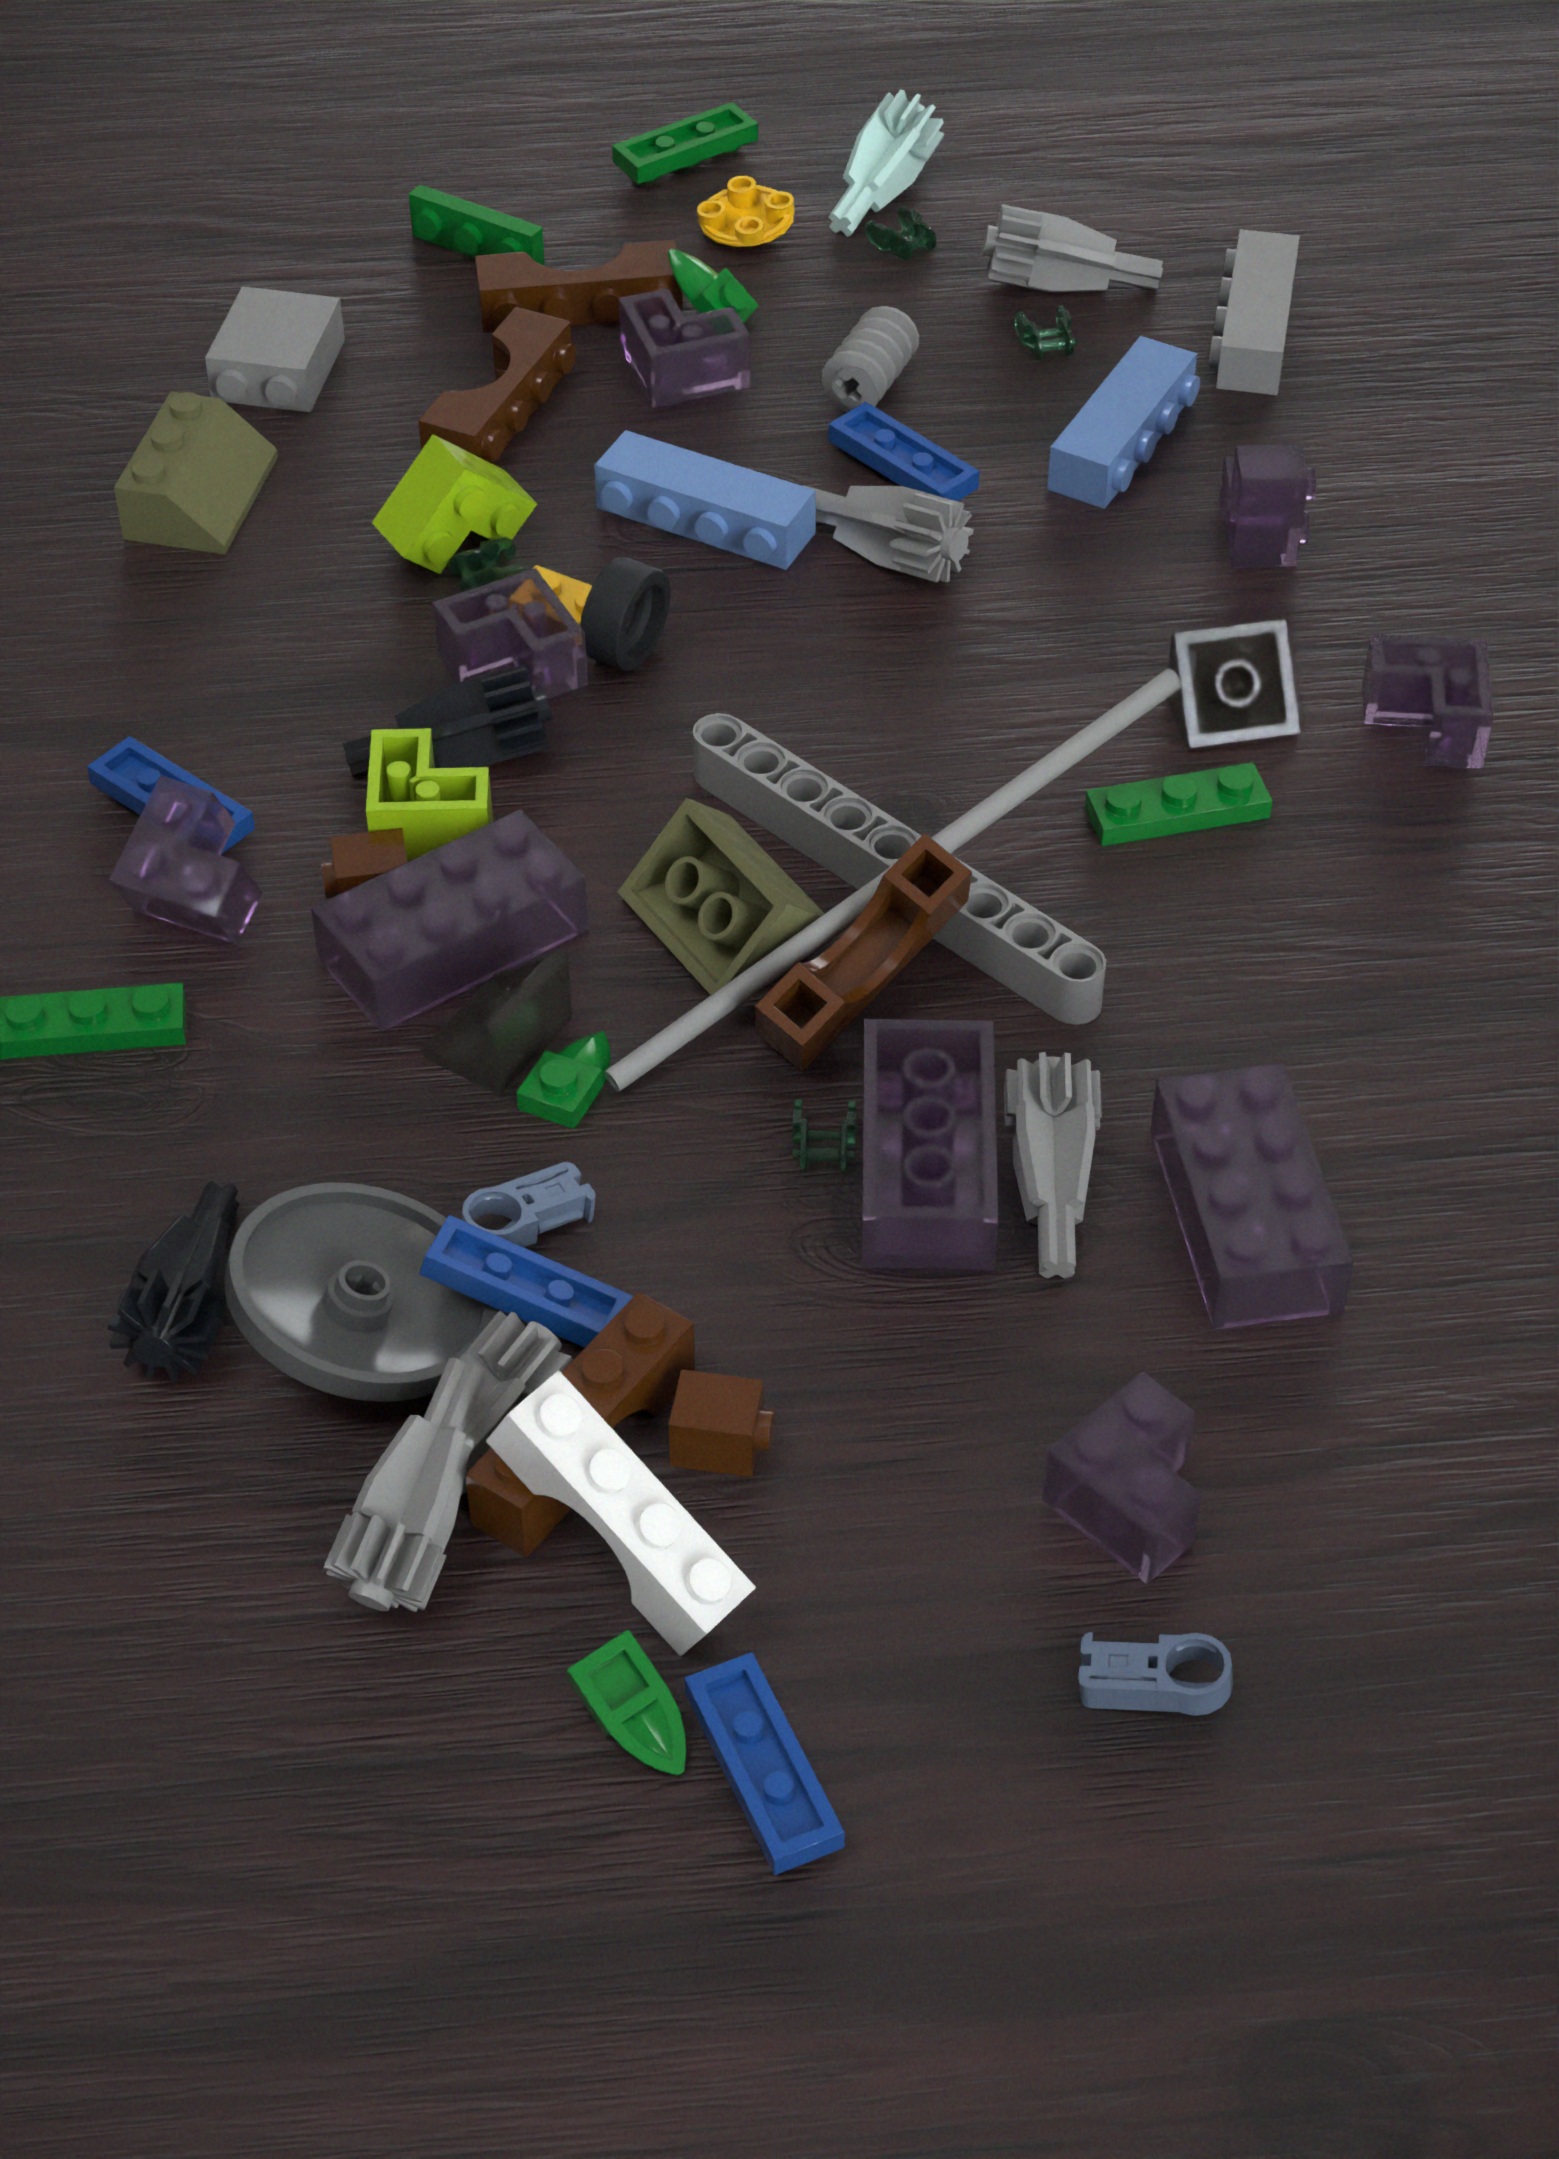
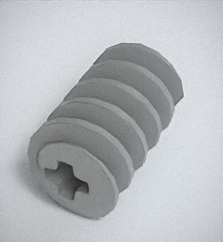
(870, 358)

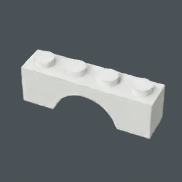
(672, 1564)

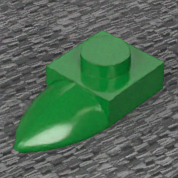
(709, 289)
(566, 1082)
(631, 1703)

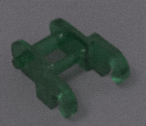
(889, 239)
(1032, 337)
(477, 564)
(845, 1135)

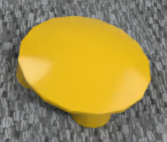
(746, 213)

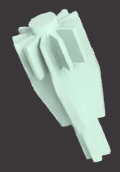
(886, 158)

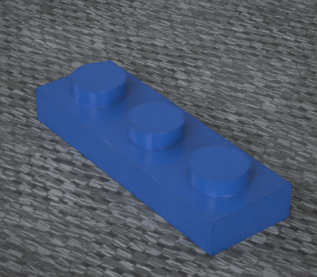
(902, 453)
(132, 771)
(521, 1282)
(764, 1763)

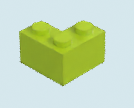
(445, 499)
(422, 800)

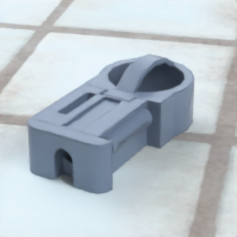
(534, 1203)
(1139, 1679)

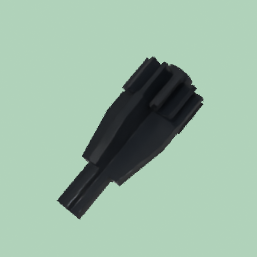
(474, 722)
(178, 1290)

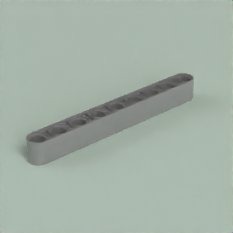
(861, 841)

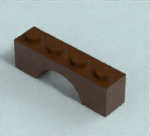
(574, 296)
(529, 360)
(827, 993)
(621, 1371)

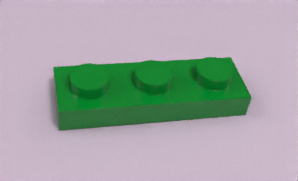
(685, 143)
(471, 227)
(1178, 804)
(92, 1020)

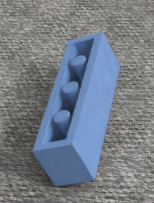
(1123, 422)
(705, 499)

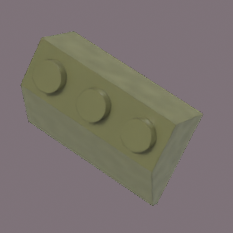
(193, 476)
(715, 895)

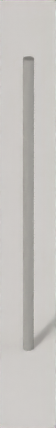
(846, 912)

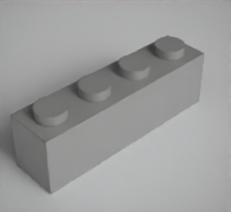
(1254, 312)

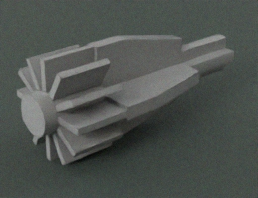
(1060, 255)
(899, 528)
(1053, 1144)
(515, 1365)
(409, 1502)

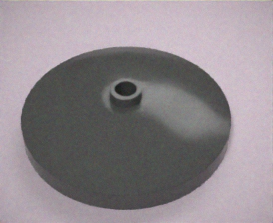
(336, 1293)

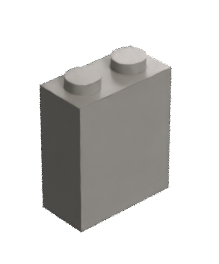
(275, 349)

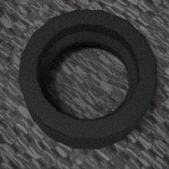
(625, 613)

